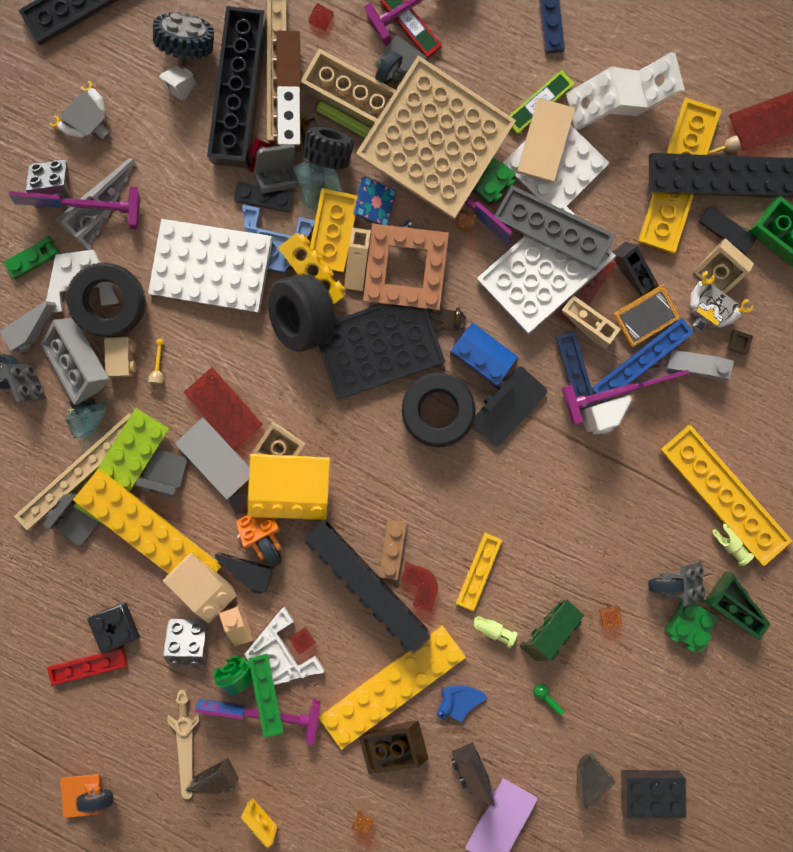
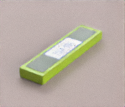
(550, 91)

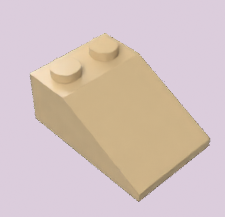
(200, 587)

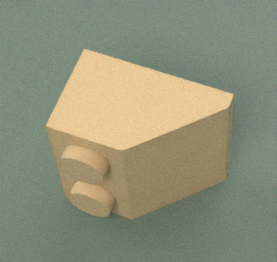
(727, 266)
(278, 442)

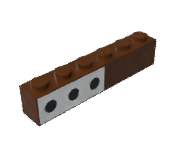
(288, 88)

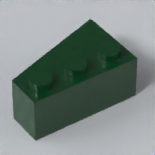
(735, 604)
(553, 632)

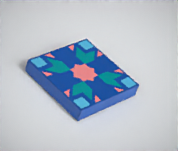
(374, 201)

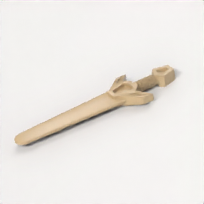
(184, 737)

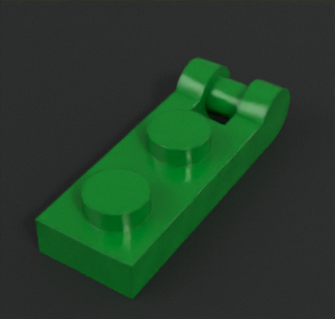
(31, 258)

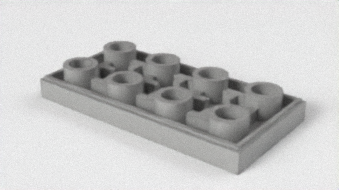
(214, 458)

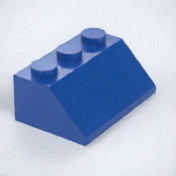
(483, 354)

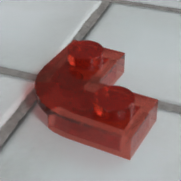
(426, 584)

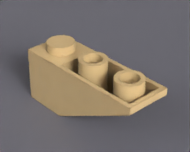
(357, 259)

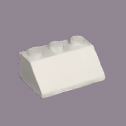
(604, 416)

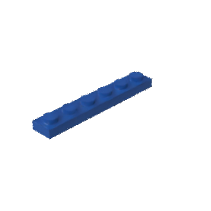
(645, 357)

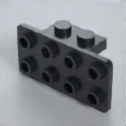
(508, 405)

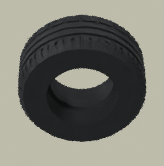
(79, 305)
(301, 312)
(432, 384)

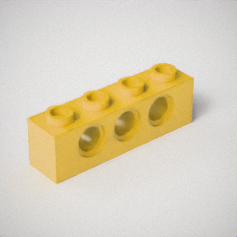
(290, 249)

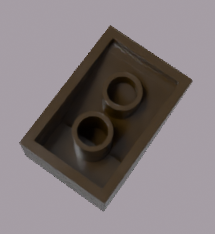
(394, 748)

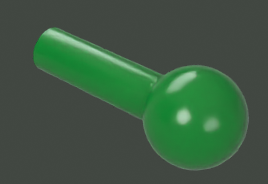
(542, 693)

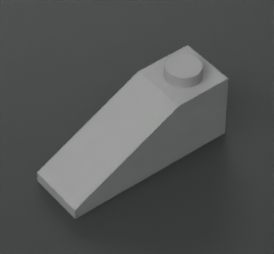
(27, 328)
(700, 365)

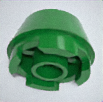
(233, 676)

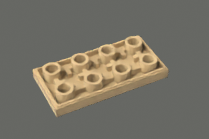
(545, 140)

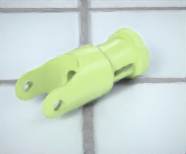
(734, 546)
(495, 631)

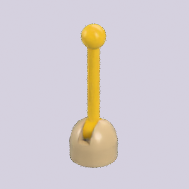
(731, 145)
(156, 377)

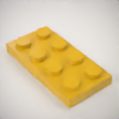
(333, 228)

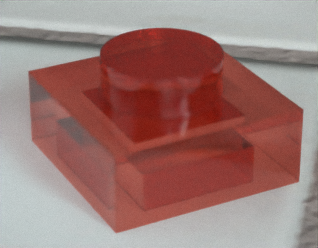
(321, 17)
(302, 640)

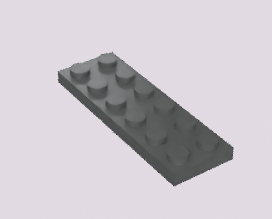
(554, 227)

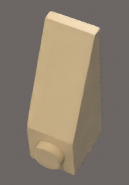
(591, 322)

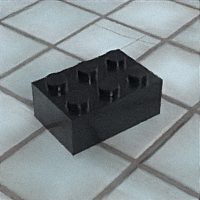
(653, 794)

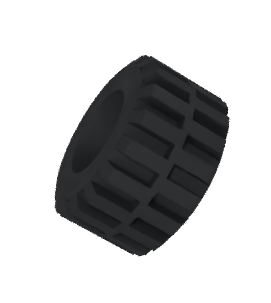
(328, 147)

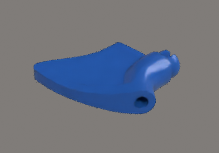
(459, 701)

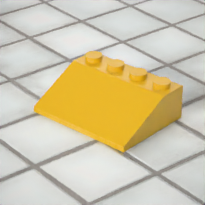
(288, 487)

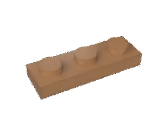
(392, 549)

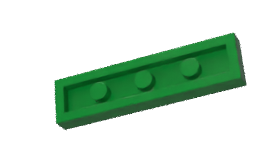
(265, 695)

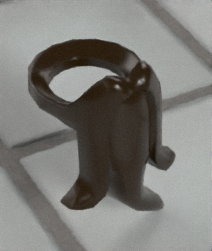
(450, 319)

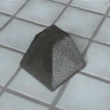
(214, 779)
(592, 780)

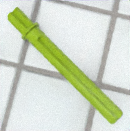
(343, 119)

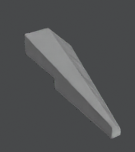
(85, 223)

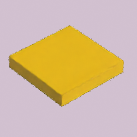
(259, 822)

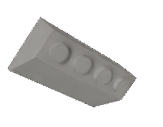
(74, 360)

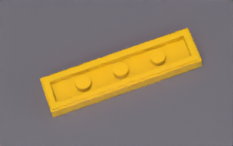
(478, 572)

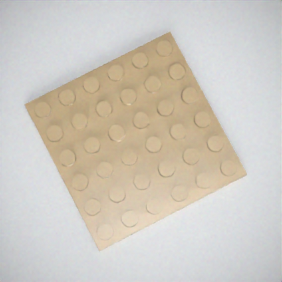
(435, 137)

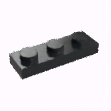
(251, 195)

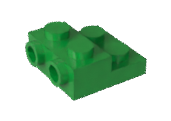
(493, 181)
(692, 626)

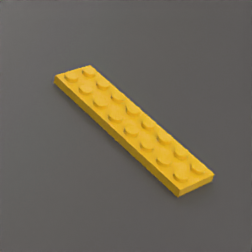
(669, 211)
(726, 495)
(138, 523)
(391, 688)

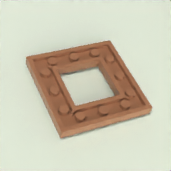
(431, 241)

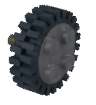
(183, 36)

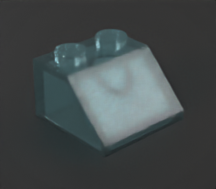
(313, 179)

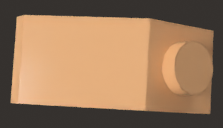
(236, 625)

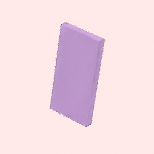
(503, 823)

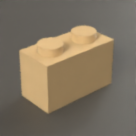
(120, 357)

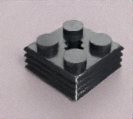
(111, 639)

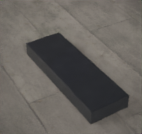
(726, 228)

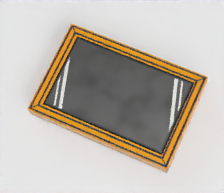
(647, 315)

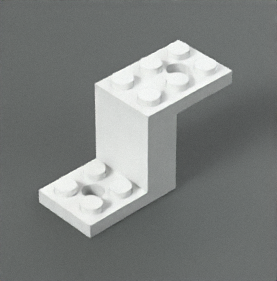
(625, 91)

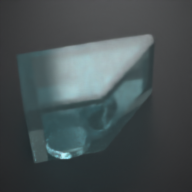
(85, 419)

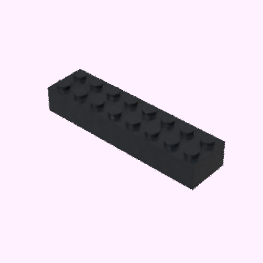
(237, 87)
(368, 585)

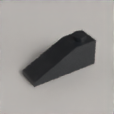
(635, 268)
(247, 572)

